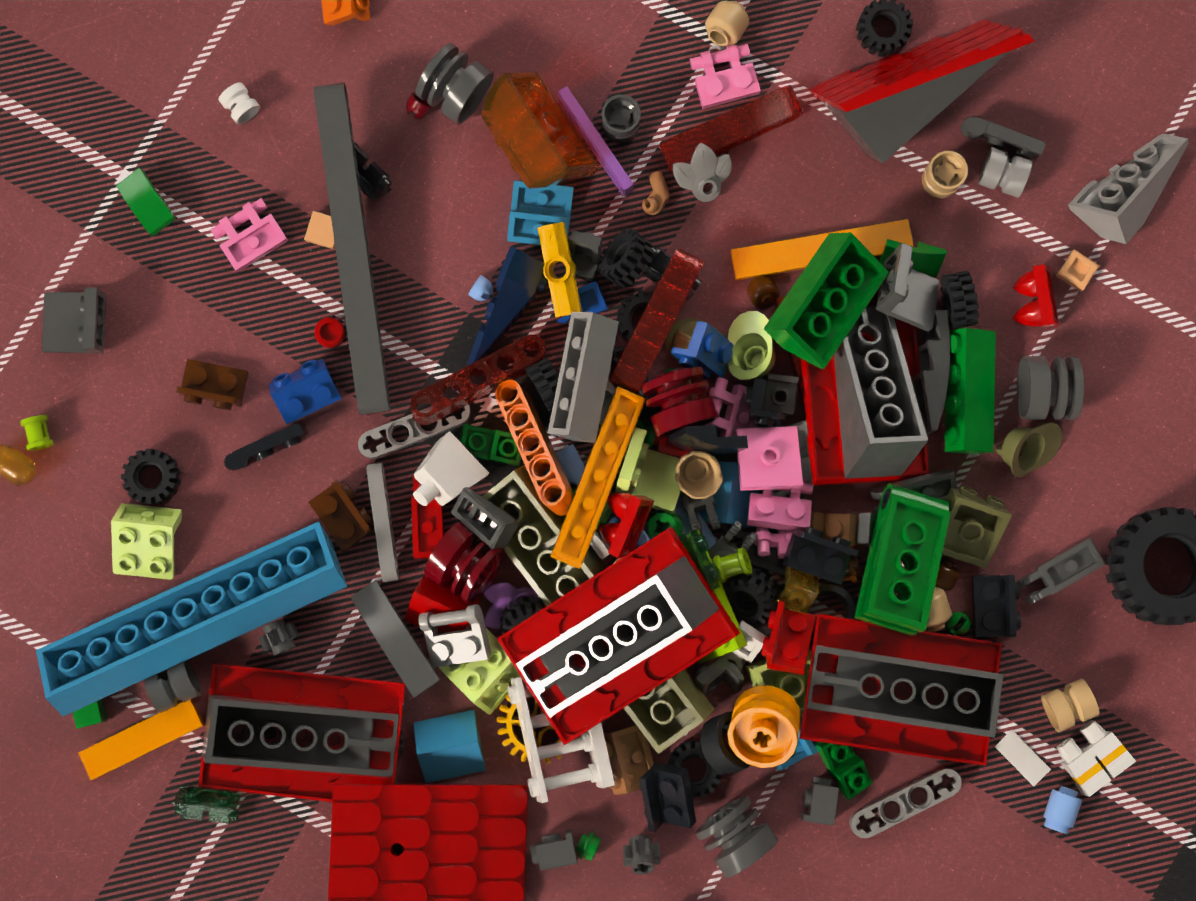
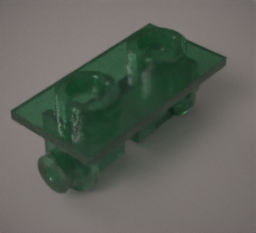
(697, 548)
(221, 804)

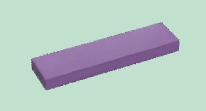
(595, 141)

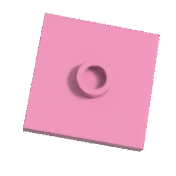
(770, 459)

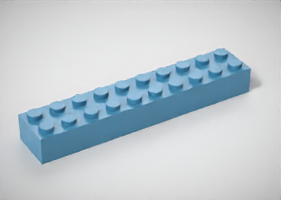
(189, 619)

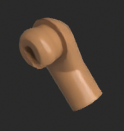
(659, 195)

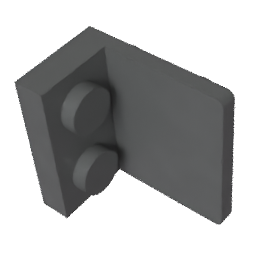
(907, 292)
(74, 322)

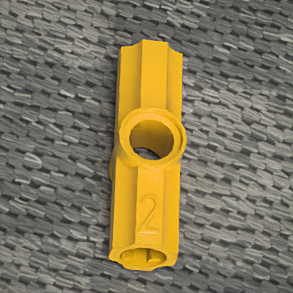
(554, 250)

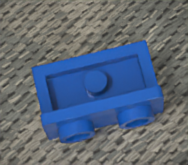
(706, 350)
(304, 390)

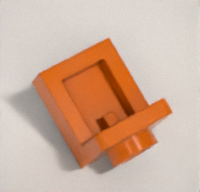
(343, 10)

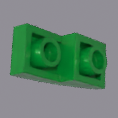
(145, 202)
(925, 257)
(490, 445)
(845, 768)

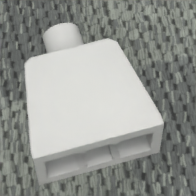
(447, 471)

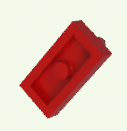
(1041, 311)
(633, 512)

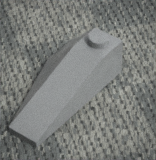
(1126, 197)

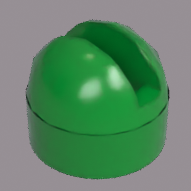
(963, 629)

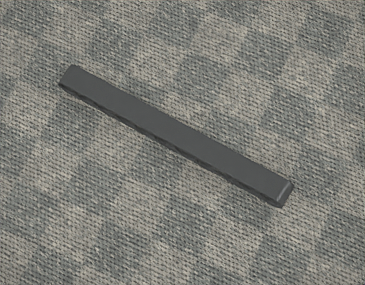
(352, 248)

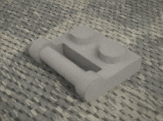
(459, 645)

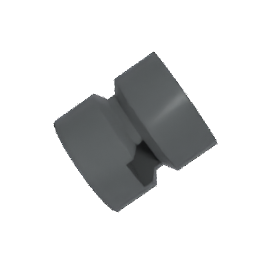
(621, 118)
(169, 687)

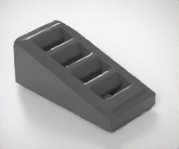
(502, 524)

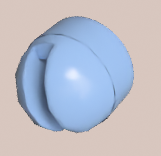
(481, 289)

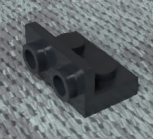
(819, 556)
(995, 606)
(667, 796)

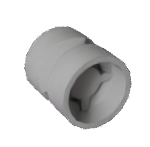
(1005, 172)

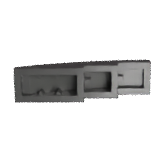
(934, 365)
(395, 639)

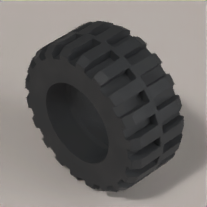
(1128, 570)

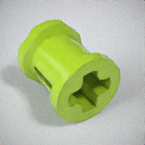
(37, 432)
(733, 564)

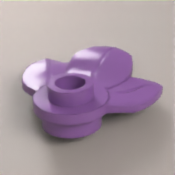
(501, 595)

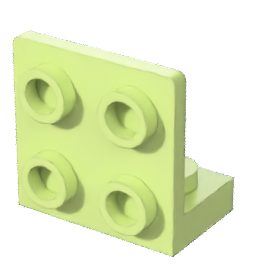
(649, 474)
(144, 540)
(484, 680)

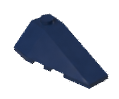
(517, 288)

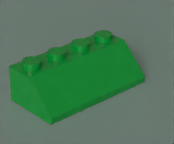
(827, 299)

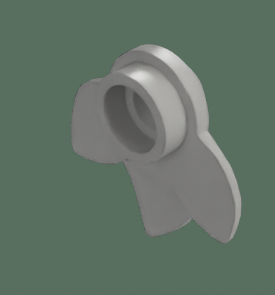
(703, 169)

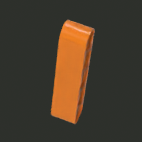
(525, 438)

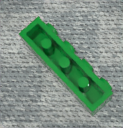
(970, 392)

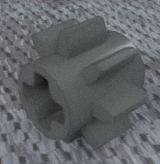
(278, 637)
(641, 854)

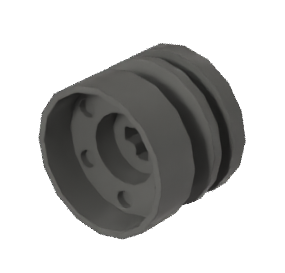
(453, 82)
(1053, 387)
(739, 840)

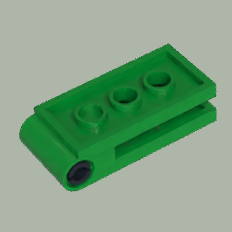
(908, 530)

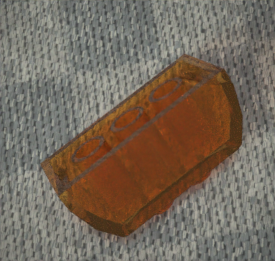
(535, 131)

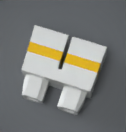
(1096, 760)

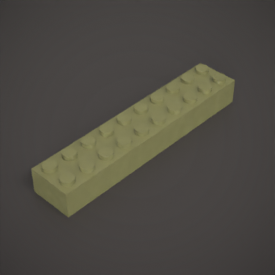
(661, 713)

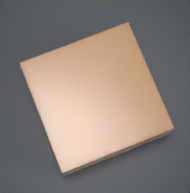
(320, 230)
(1077, 270)

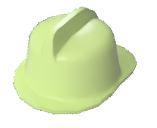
(752, 347)

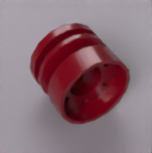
(679, 401)
(460, 560)

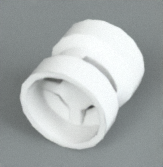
(239, 103)

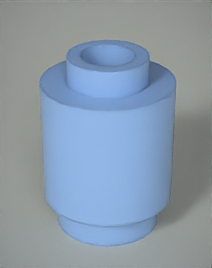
(1062, 809)

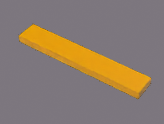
(797, 252)
(598, 478)

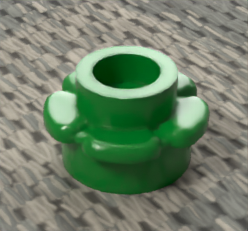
(588, 846)

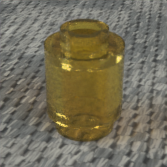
(16, 466)

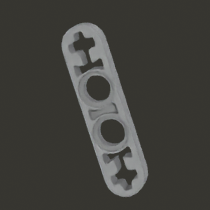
(416, 433)
(382, 522)
(903, 798)

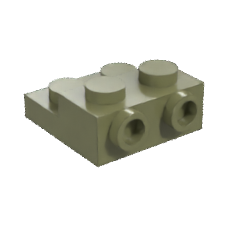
(974, 526)

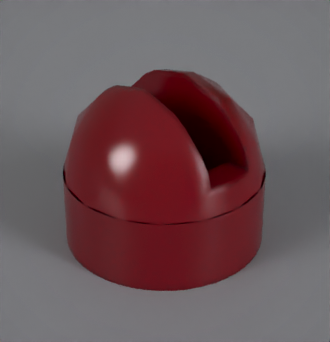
(418, 106)

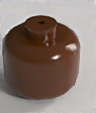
(762, 292)
(947, 575)

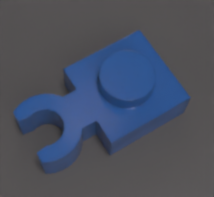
(591, 300)

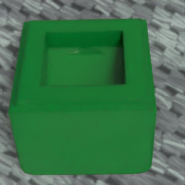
(90, 715)

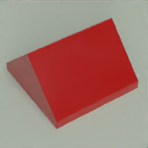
(436, 599)

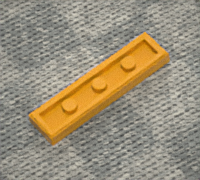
(140, 739)

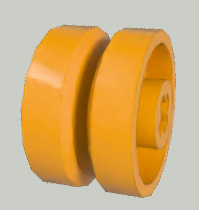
(764, 726)

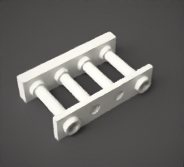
(591, 741)

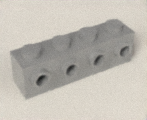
(583, 377)

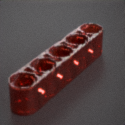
(735, 126)
(657, 320)
(471, 392)

